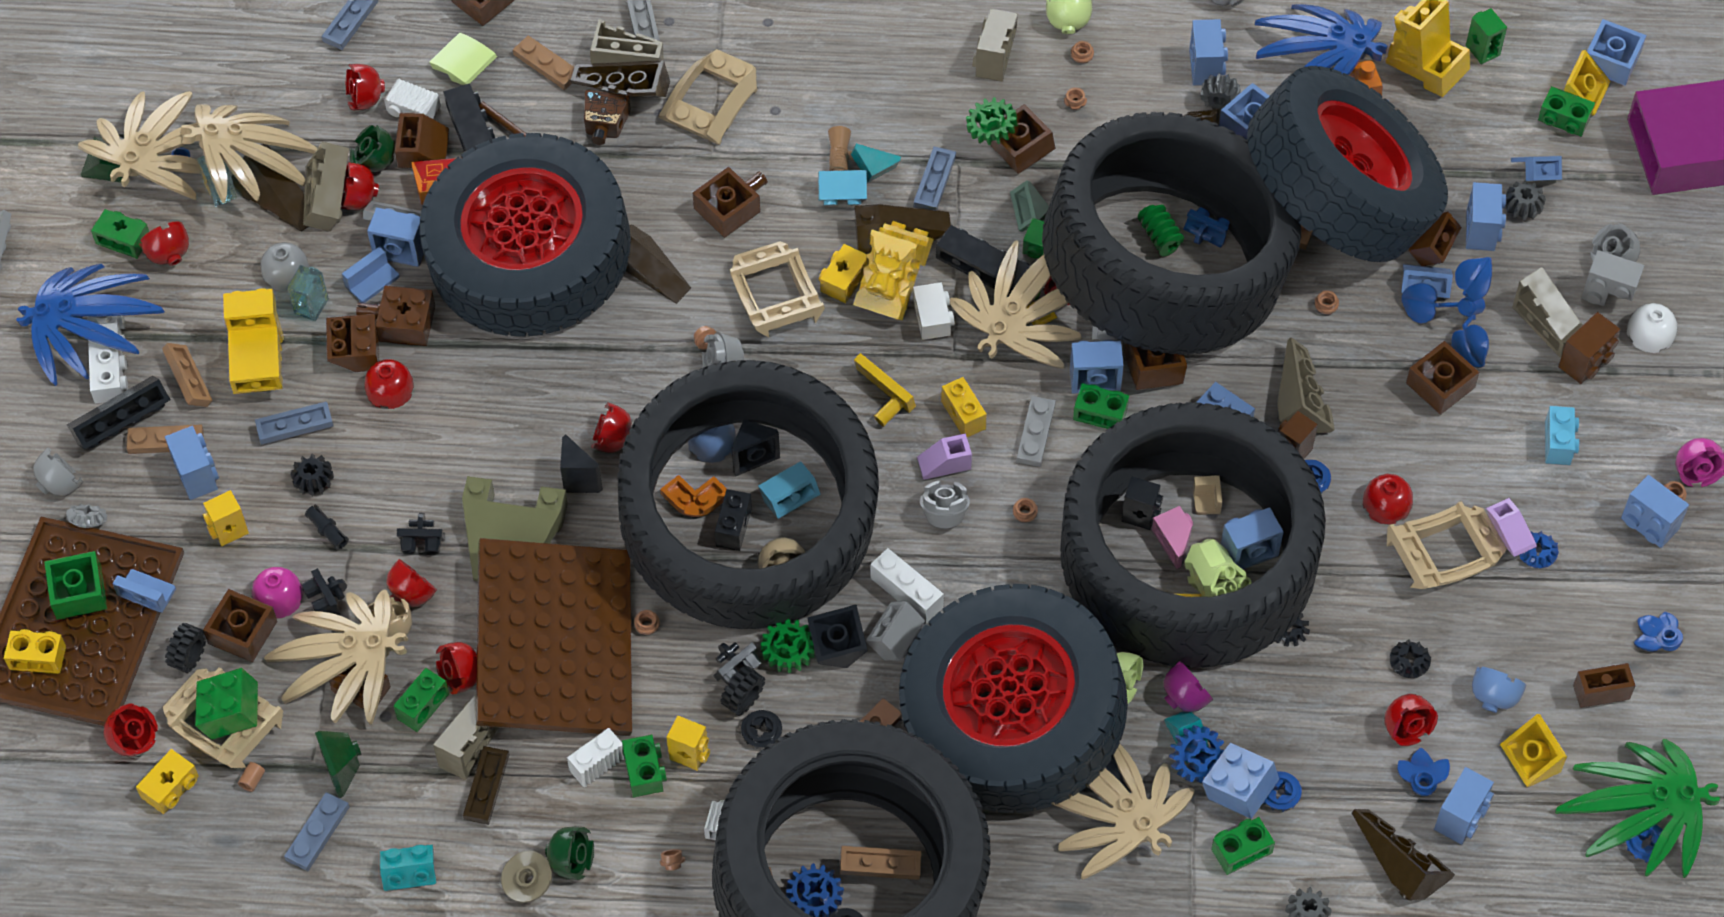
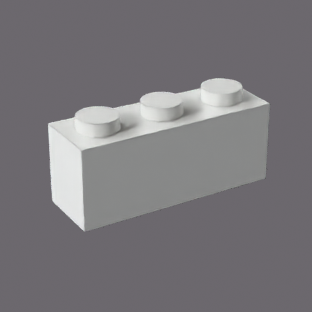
(906, 584)

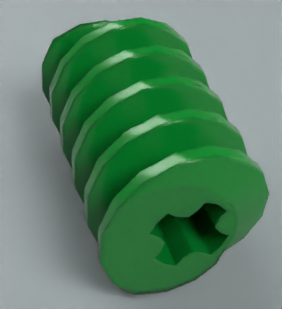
(1161, 229)

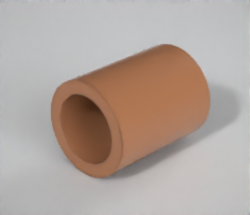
(251, 776)

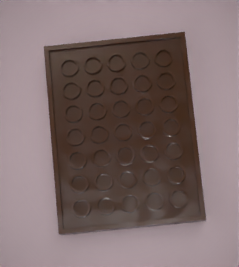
(553, 637)
(100, 645)

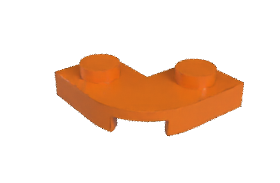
(694, 502)

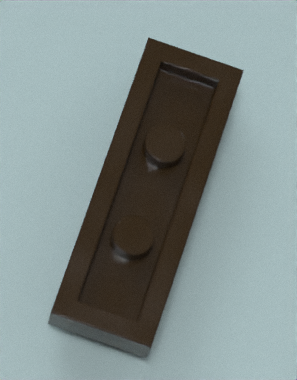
(486, 785)

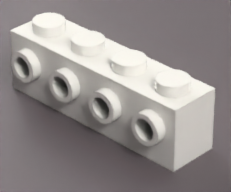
(107, 363)

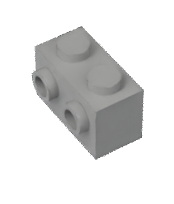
(895, 630)

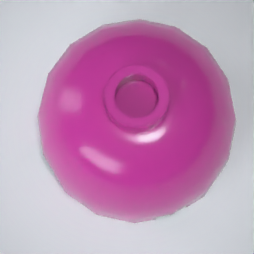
(1700, 462)
(278, 589)

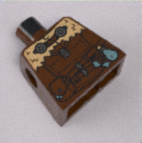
(605, 114)

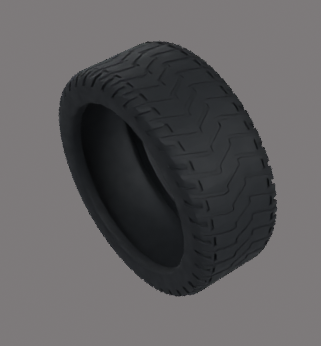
(1145, 301)
(771, 397)
(1202, 443)

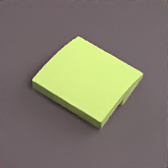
(463, 59)

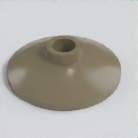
(518, 870)

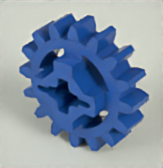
(1190, 746)
(811, 881)

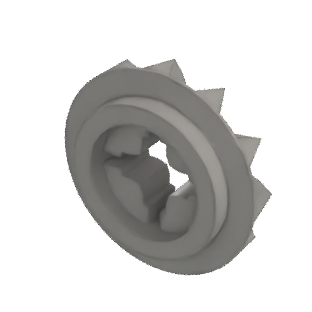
(86, 516)

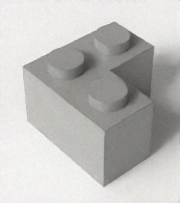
(1611, 276)

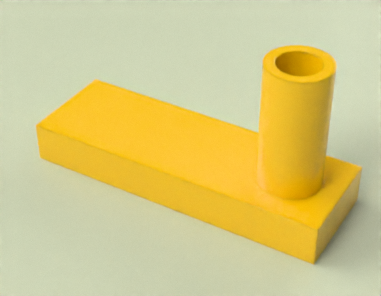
(899, 396)

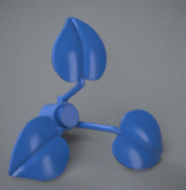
(1475, 279)

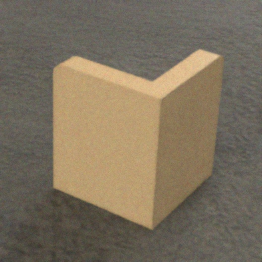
(1207, 495)

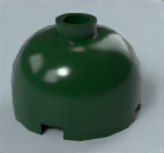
(374, 149)
(570, 852)

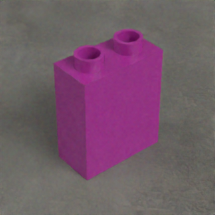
(1680, 136)

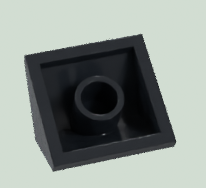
(754, 447)
(578, 469)
(838, 637)

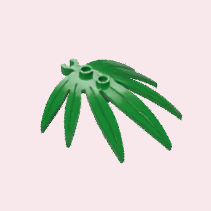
(1666, 795)

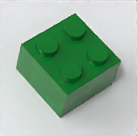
(75, 585)
(226, 703)

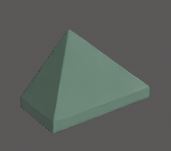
(1027, 204)

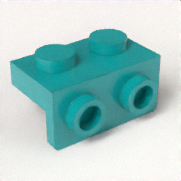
(407, 867)

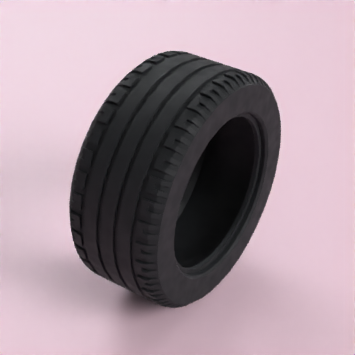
(860, 765)

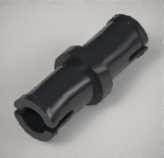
(326, 527)

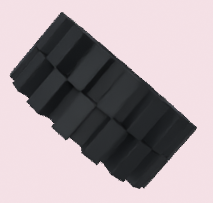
(185, 647)
(742, 690)

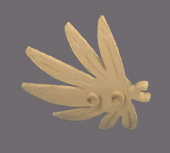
(240, 133)
(139, 150)
(1009, 315)
(360, 644)
(1132, 813)

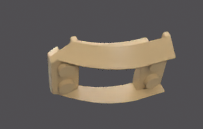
(698, 120)
(783, 313)
(1416, 558)
(239, 744)

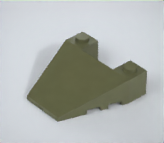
(509, 521)

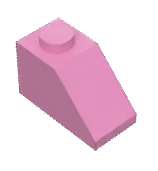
(1173, 533)

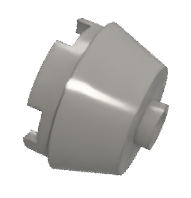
(721, 349)
(944, 504)

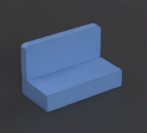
(1541, 167)
(369, 275)
(1437, 277)
(144, 590)

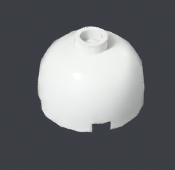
(1652, 328)

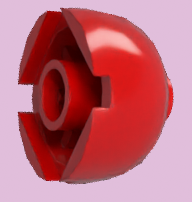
(364, 86)
(358, 187)
(166, 245)
(388, 384)
(612, 429)
(1388, 499)
(408, 585)
(457, 666)
(1410, 718)
(130, 730)

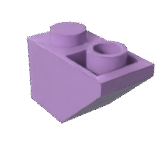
(946, 457)
(1511, 527)

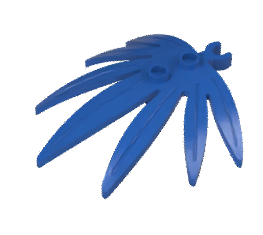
(1346, 41)
(65, 306)

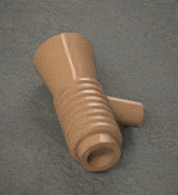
(839, 154)

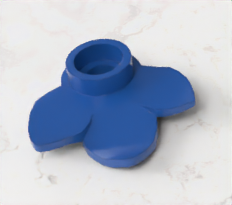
(1657, 630)
(1423, 769)

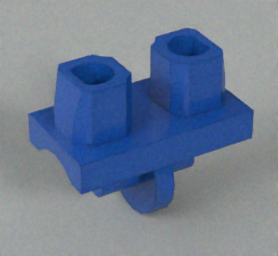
(1205, 228)

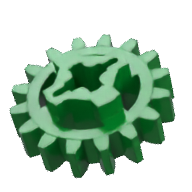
(991, 121)
(784, 655)

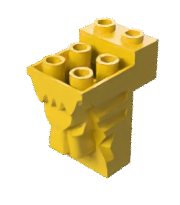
(1425, 48)
(892, 269)
(253, 341)

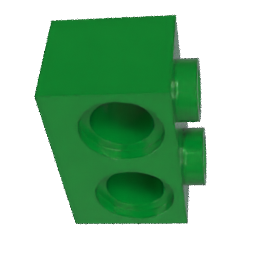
(1566, 111)
(1099, 412)
(421, 700)
(640, 766)
(1246, 850)

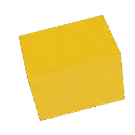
(1587, 80)
(1534, 752)

